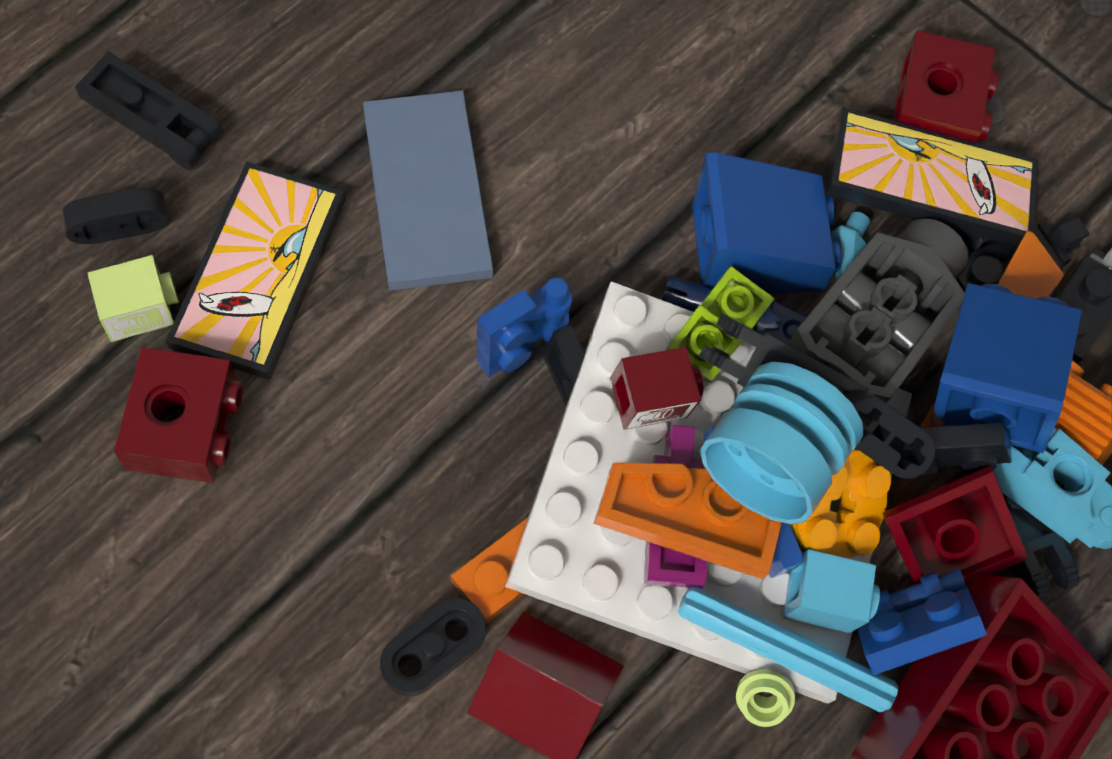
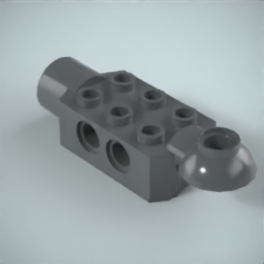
(887, 307)

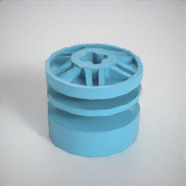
(782, 442)

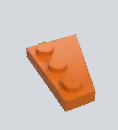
(687, 514)

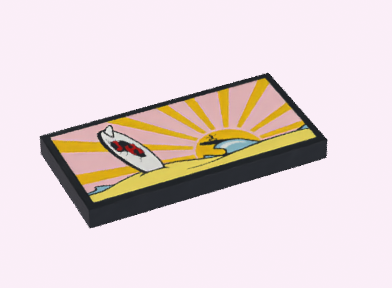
(933, 177)
(256, 270)

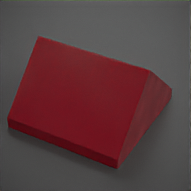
(957, 528)
(544, 689)

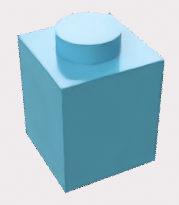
(831, 592)

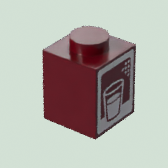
(656, 388)

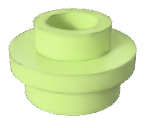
(765, 710)

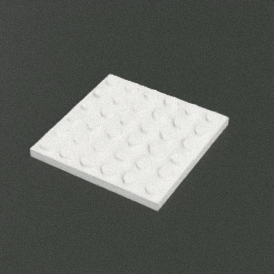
(602, 570)

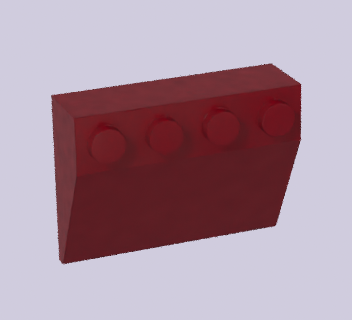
(1000, 696)

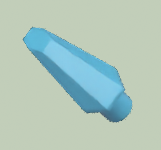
(850, 239)

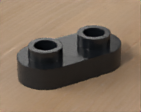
(429, 645)

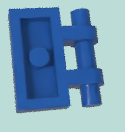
(513, 326)
(920, 622)

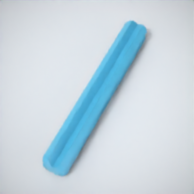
(788, 649)

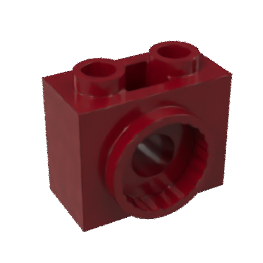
(960, 76)
(198, 438)

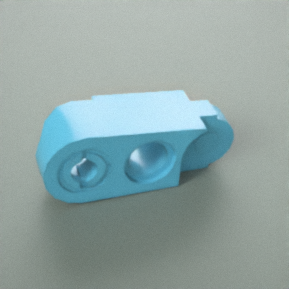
(1078, 512)

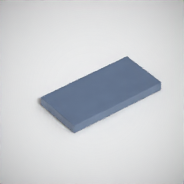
(427, 190)

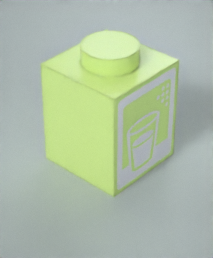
(133, 298)

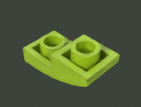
(732, 296)

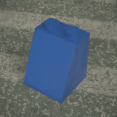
(763, 224)
(1008, 364)

